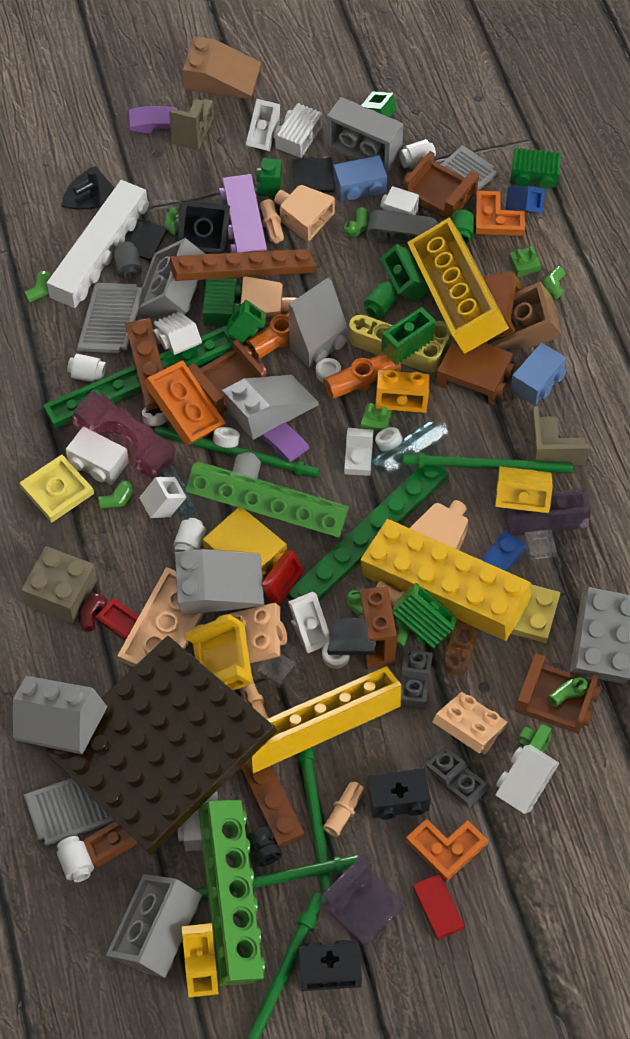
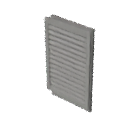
(465, 160)
(106, 317)
(64, 812)

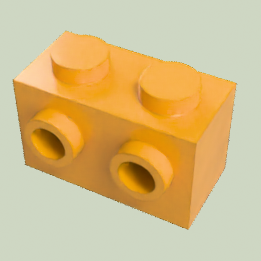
(402, 391)

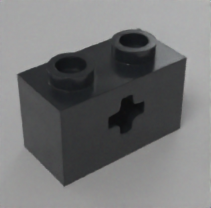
(411, 786)
(345, 970)

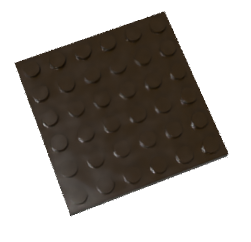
(164, 744)

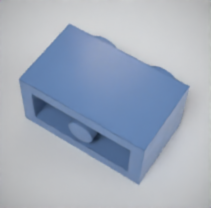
(360, 178)
(538, 374)

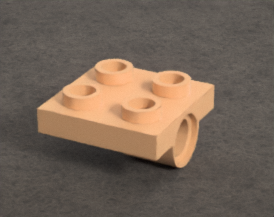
(263, 631)
(470, 722)

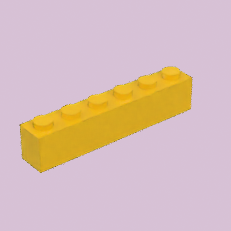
(328, 716)

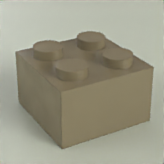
(59, 584)

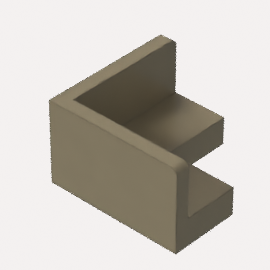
(191, 126)
(551, 448)

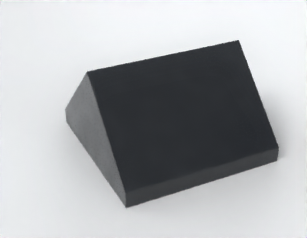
(203, 225)

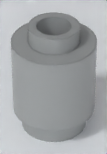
(247, 464)

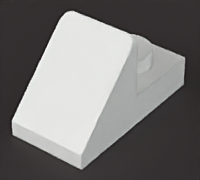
(263, 125)
(358, 451)
(309, 622)

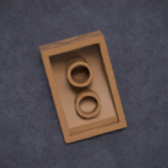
(219, 69)
(532, 318)

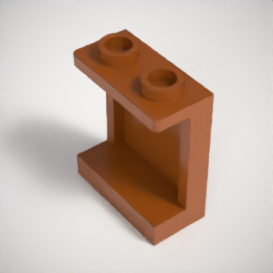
(440, 187)
(503, 290)
(479, 369)
(226, 371)
(379, 626)
(542, 682)

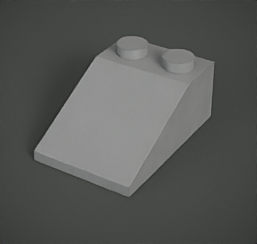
(316, 324)
(266, 402)
(218, 580)

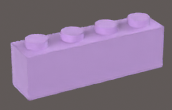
(244, 214)

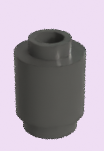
(127, 260)

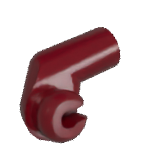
(88, 609)

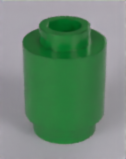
(464, 223)
(380, 300)

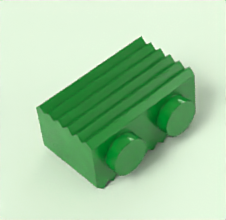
(535, 168)
(405, 273)
(220, 300)
(408, 335)
(423, 616)

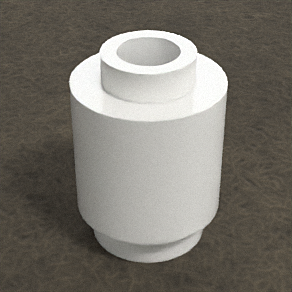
(413, 152)
(86, 368)
(189, 535)
(74, 859)

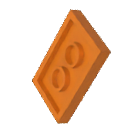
(184, 402)

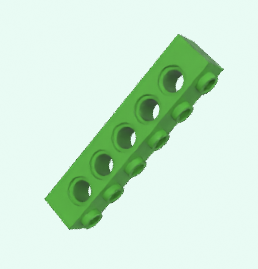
(267, 499)
(219, 876)

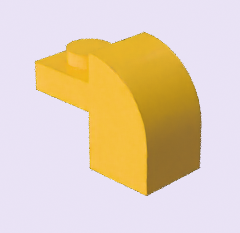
(200, 960)

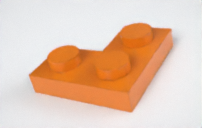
(493, 220)
(444, 853)

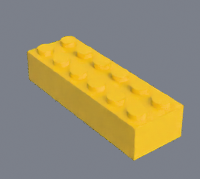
(457, 286)
(463, 584)

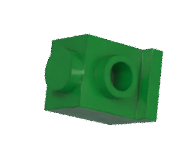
(381, 103)
(269, 177)
(245, 321)

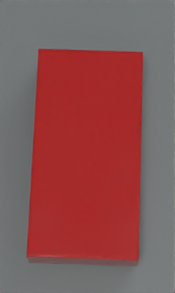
(282, 577)
(117, 618)
(438, 907)

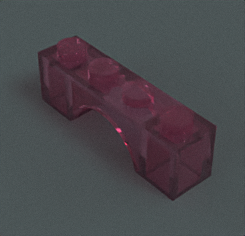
(103, 417)

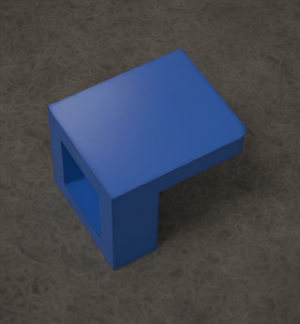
(525, 199)

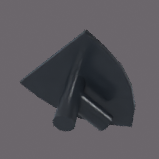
(87, 190)

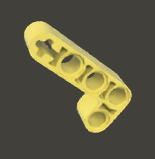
(366, 335)

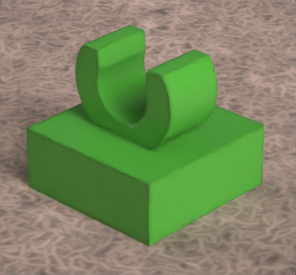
(524, 261)
(375, 418)
(539, 740)

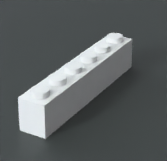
(97, 244)

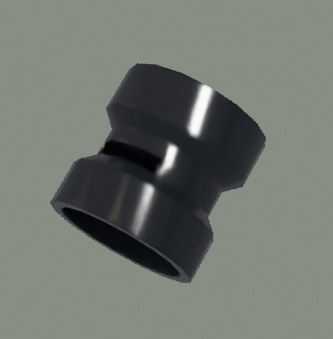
(263, 846)

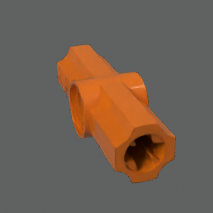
(270, 338)
(350, 378)

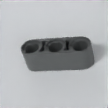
(396, 227)

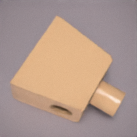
(305, 210)
(266, 296)
(444, 524)

